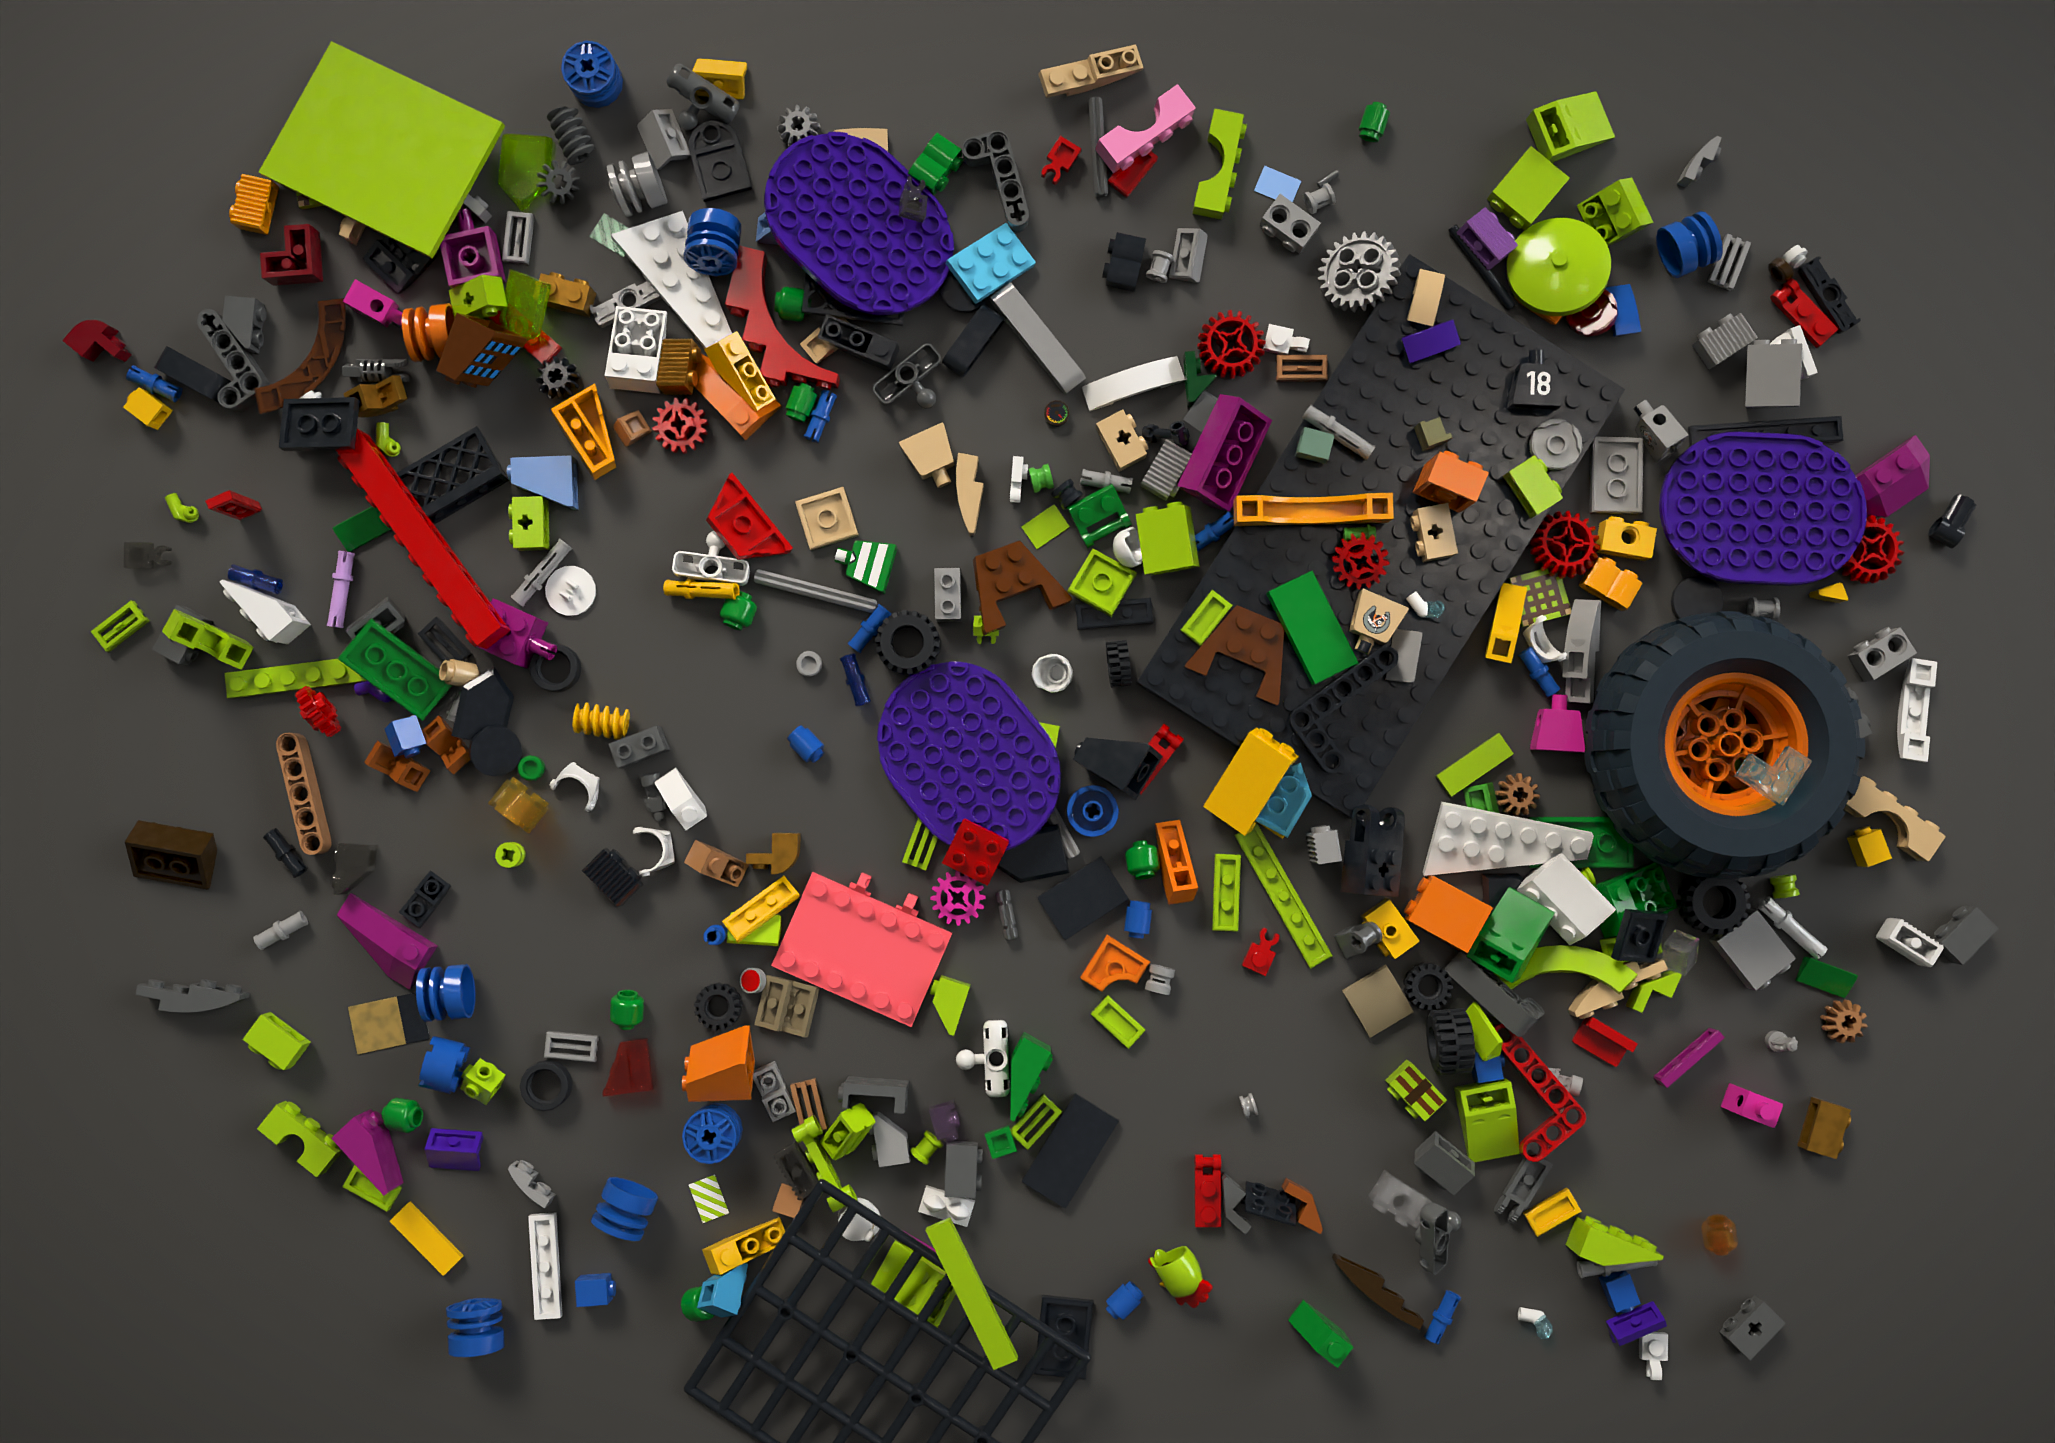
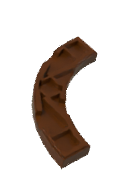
(317, 363)

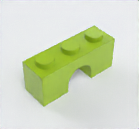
(208, 638)
(319, 1148)

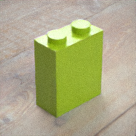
(1527, 188)
(1167, 539)

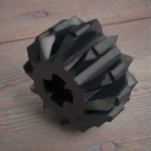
(558, 369)

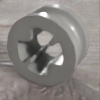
(1248, 1105)

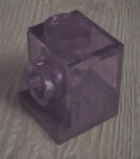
(945, 1121)

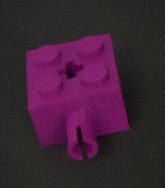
(462, 246)
(524, 636)

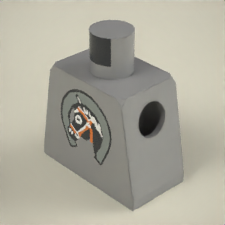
(1659, 430)

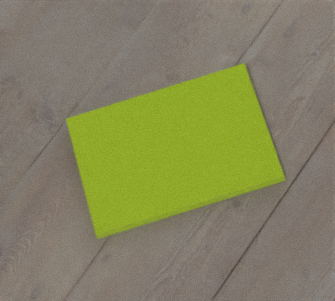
(382, 149)

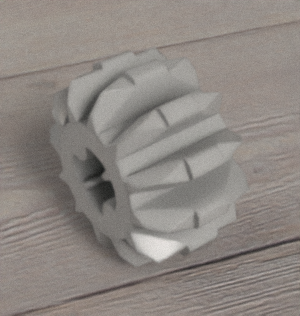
(796, 118)

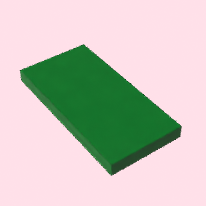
(1312, 627)
(395, 669)
(1607, 847)

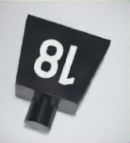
(1535, 385)

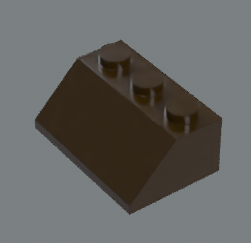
(171, 854)

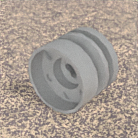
(636, 184)

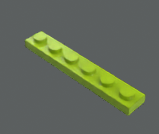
(289, 678)

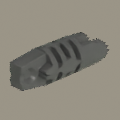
(374, 369)

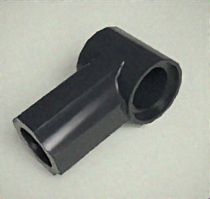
(1950, 527)

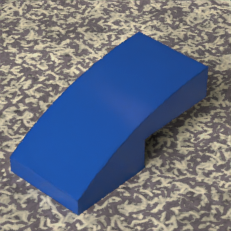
(1628, 317)

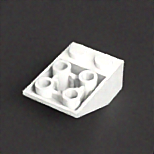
(635, 349)
(273, 617)

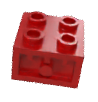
(975, 851)

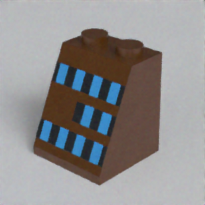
(477, 351)

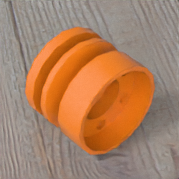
(425, 332)

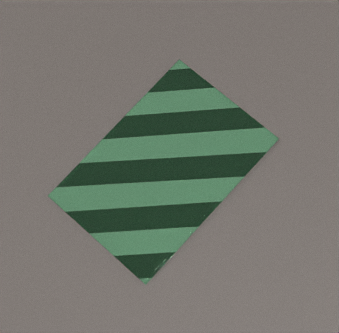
(603, 231)

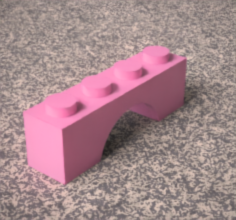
(1121, 146)

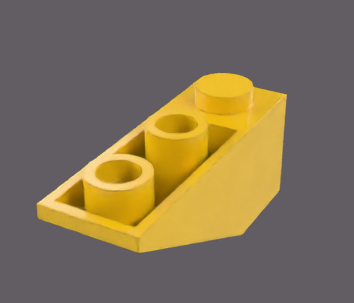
(739, 370)
(1506, 623)
(743, 1246)

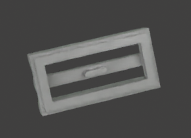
(1736, 242)
(516, 259)
(593, 1048)

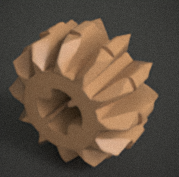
(1514, 803)
(1850, 1027)

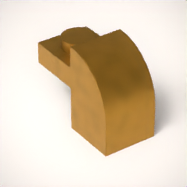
(379, 397)
(783, 856)

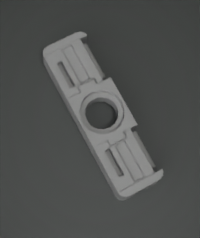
(605, 312)

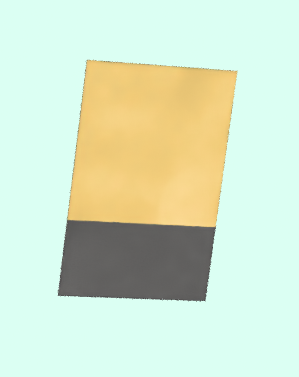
(387, 1023)

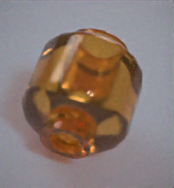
(1719, 1234)

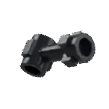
(1177, 432)

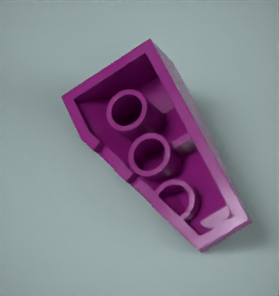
(390, 943)

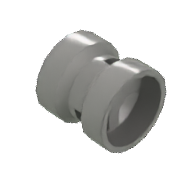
(1161, 973)

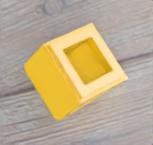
(1831, 593)

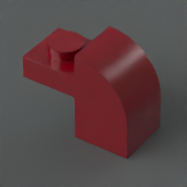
(92, 337)

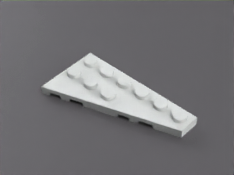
(658, 254)
(1485, 840)

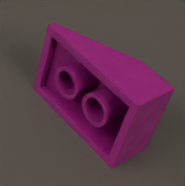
(371, 1150)

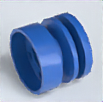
(596, 87)
(712, 242)
(1689, 244)
(445, 992)
(717, 1119)
(624, 1209)
(475, 1327)

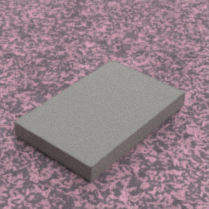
(1616, 475)

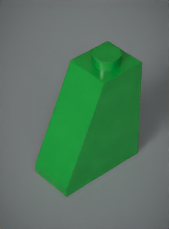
(1321, 1333)

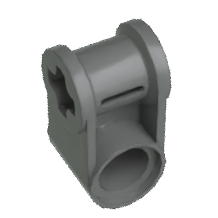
(1357, 938)

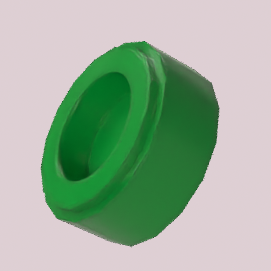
(531, 768)

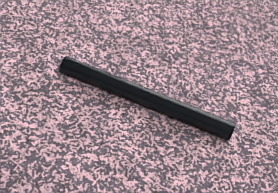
(1487, 274)

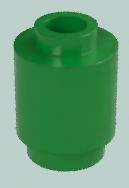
(1374, 122)
(800, 402)

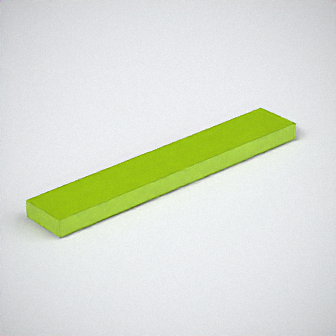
(1284, 897)
(971, 1293)

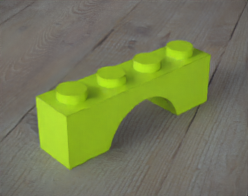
(1224, 135)

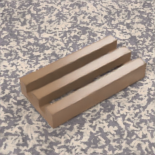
(1301, 378)
(803, 1084)

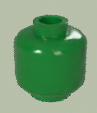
(789, 304)
(739, 612)
(1142, 860)
(626, 1009)
(402, 1115)
(689, 1306)

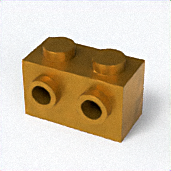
(569, 295)

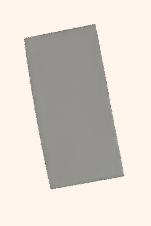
(1704, 157)
(773, 1091)
(524, 1176)

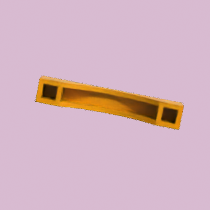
(1347, 509)

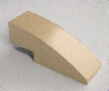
(968, 490)

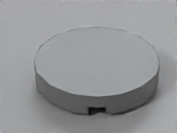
(1556, 444)

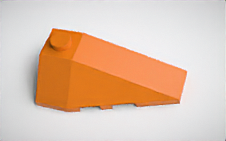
(729, 402)

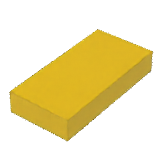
(1552, 1212)

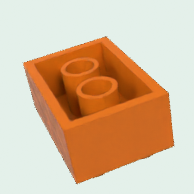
(1451, 481)

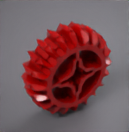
(1222, 338)
(1569, 525)
(1884, 560)

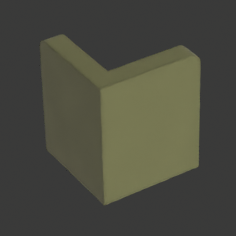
(1431, 434)

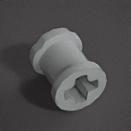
(1319, 198)
(1159, 266)
(1764, 608)

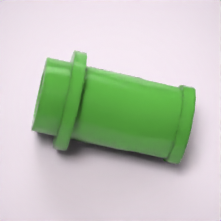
(1357, 531)

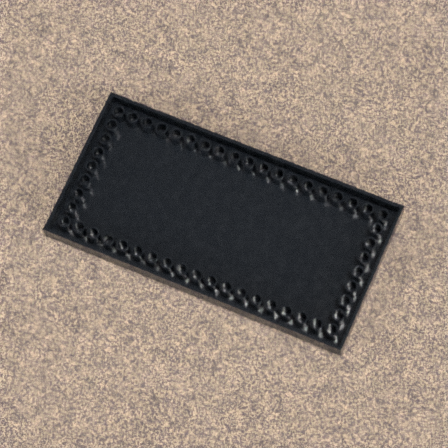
(1382, 401)

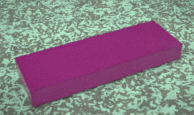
(1688, 1057)

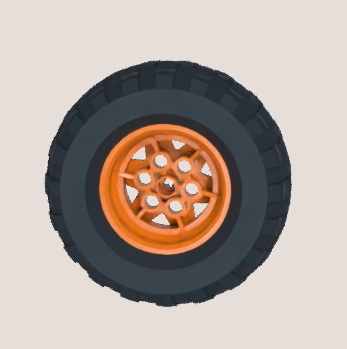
(1744, 665)

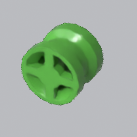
(1041, 478)

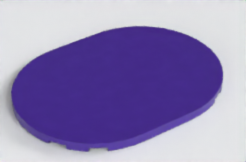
(838, 218)
(1762, 508)
(970, 751)

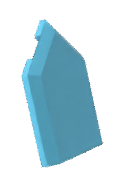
(1286, 802)

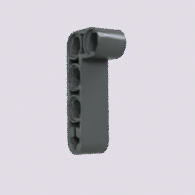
(1003, 181)
(231, 357)
(1495, 995)

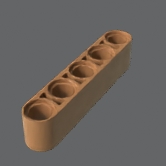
(294, 784)

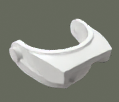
(1546, 651)
(589, 780)
(667, 855)

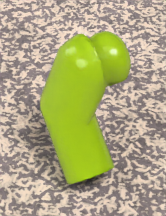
(384, 442)
(179, 511)

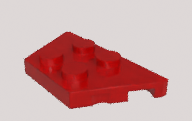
(744, 524)

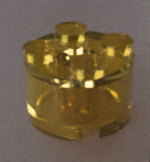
(518, 805)

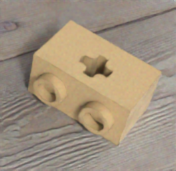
(1122, 454)
(1439, 520)

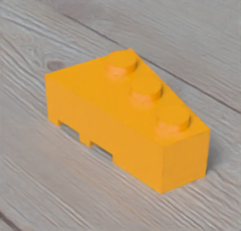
(586, 430)

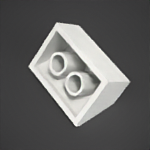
(1570, 895)

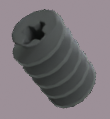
(570, 135)

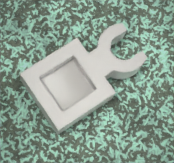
(1019, 472)

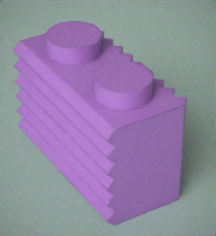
(1487, 238)

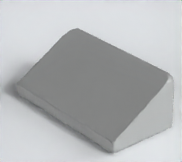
(1188, 255)
(1407, 645)

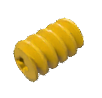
(600, 722)

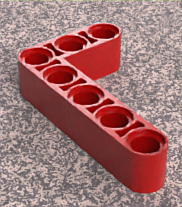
(1542, 1089)

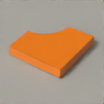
(1113, 963)

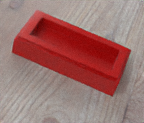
(1127, 180)

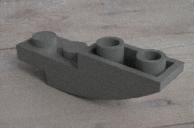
(196, 998)

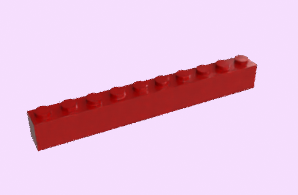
(424, 542)

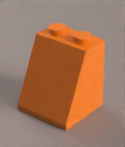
(1447, 913)
(721, 1068)

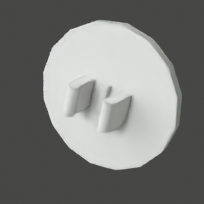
(570, 590)

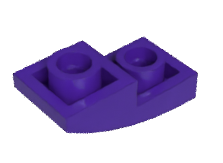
(1431, 341)

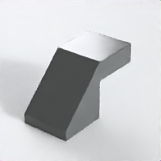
(1198, 417)
(1231, 1196)

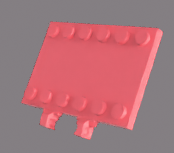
(862, 947)

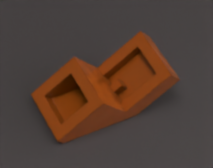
(450, 748)
(401, 769)
(1307, 1212)

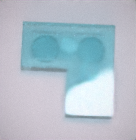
(1776, 781)

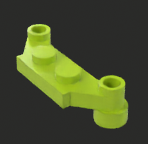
(808, 1133)

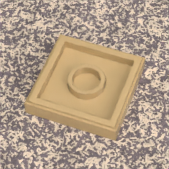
(827, 518)

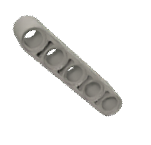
(1037, 338)

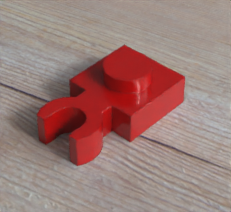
(1062, 157)
(1260, 956)

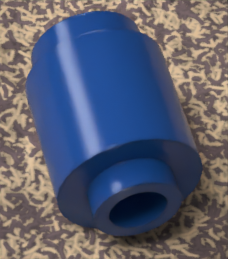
(806, 744)
(1138, 919)
(1124, 1300)

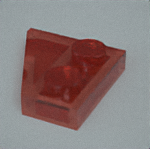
(631, 1069)

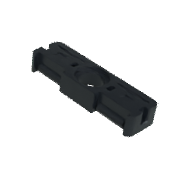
(1817, 281)

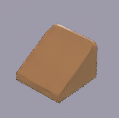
(631, 428)
(787, 1202)

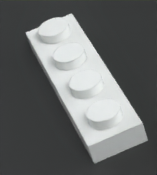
(545, 1266)

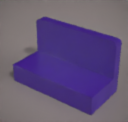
(454, 1149)
(1635, 1323)

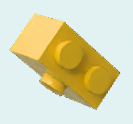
(1396, 933)

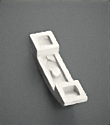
(1132, 382)
(1913, 710)

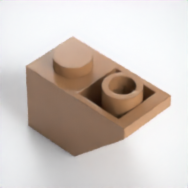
(716, 863)

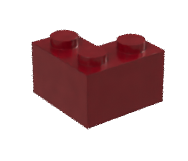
(300, 260)

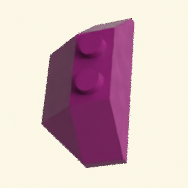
(1896, 478)

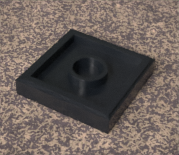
(1639, 936)

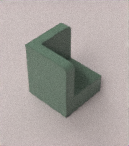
(1314, 445)

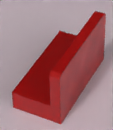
(1603, 1041)

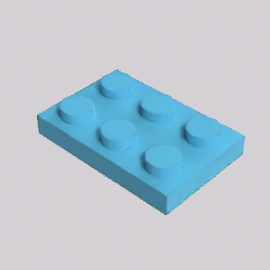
(990, 263)

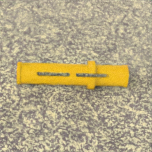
(692, 589)

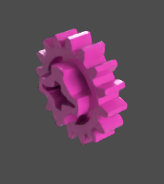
(949, 906)

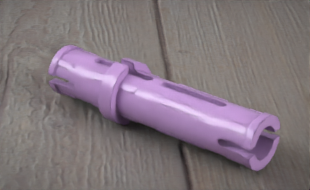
(340, 589)

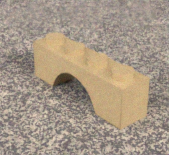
(1915, 836)

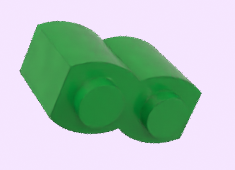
(936, 163)

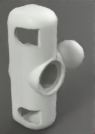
(696, 570)
(997, 1074)

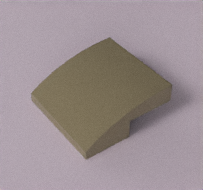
(1377, 1001)
(787, 1006)

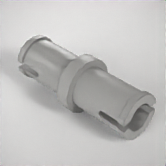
(1103, 480)
(280, 930)

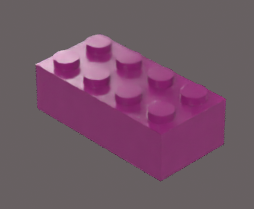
(1224, 452)

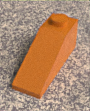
(1175, 863)

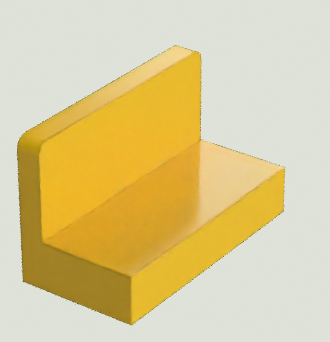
(724, 75)

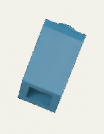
(723, 1292)

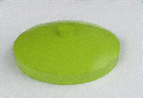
(1559, 266)

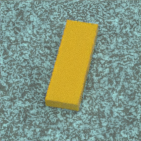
(760, 909)
(426, 1238)

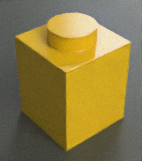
(147, 408)
(1869, 847)

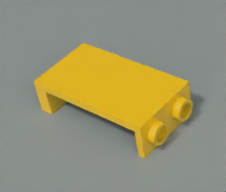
(1250, 780)

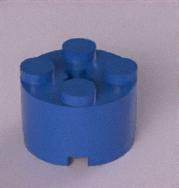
(1105, 804)
(442, 1065)

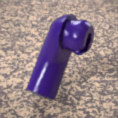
(366, 687)

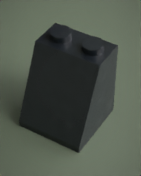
(1118, 762)

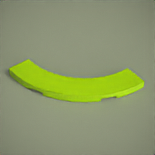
(1577, 960)

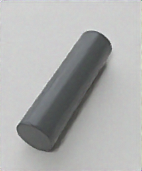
(1328, 178)

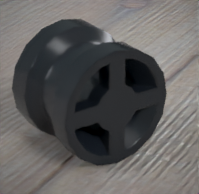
(1067, 494)

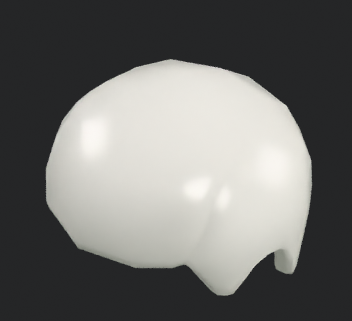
(1127, 547)
(1052, 673)

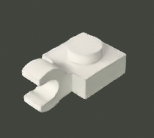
(1280, 340)
(1654, 1349)

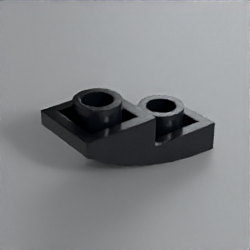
(425, 899)

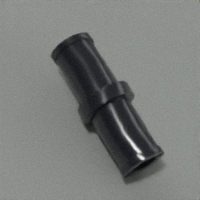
(285, 852)

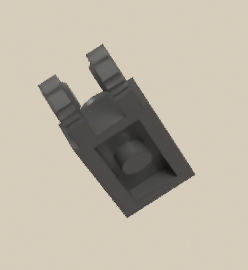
(1523, 1186)

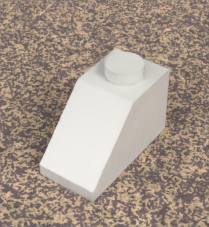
(681, 799)

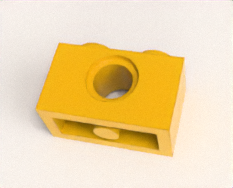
(1641, 537)

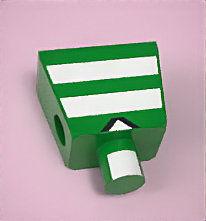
(868, 563)

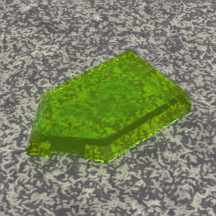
(519, 164)
(526, 304)

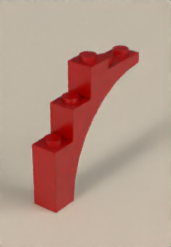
(780, 360)

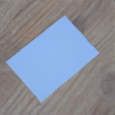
(1274, 183)

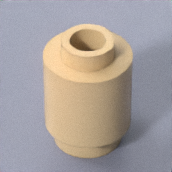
(458, 672)

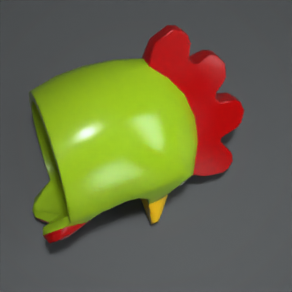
(1181, 1276)

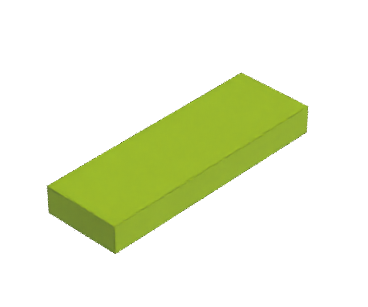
(1474, 764)
(1226, 892)

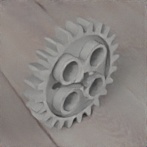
(1359, 271)

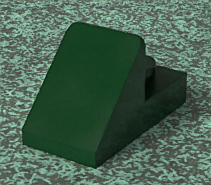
(1194, 384)

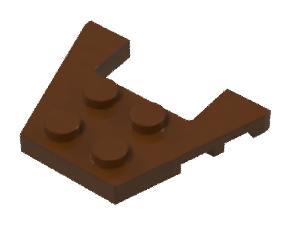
(1007, 574)
(1249, 640)

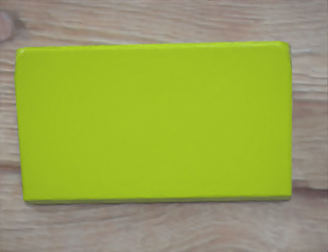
(766, 934)
(1487, 1040)

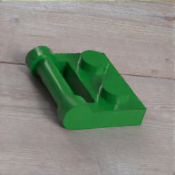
(1095, 508)

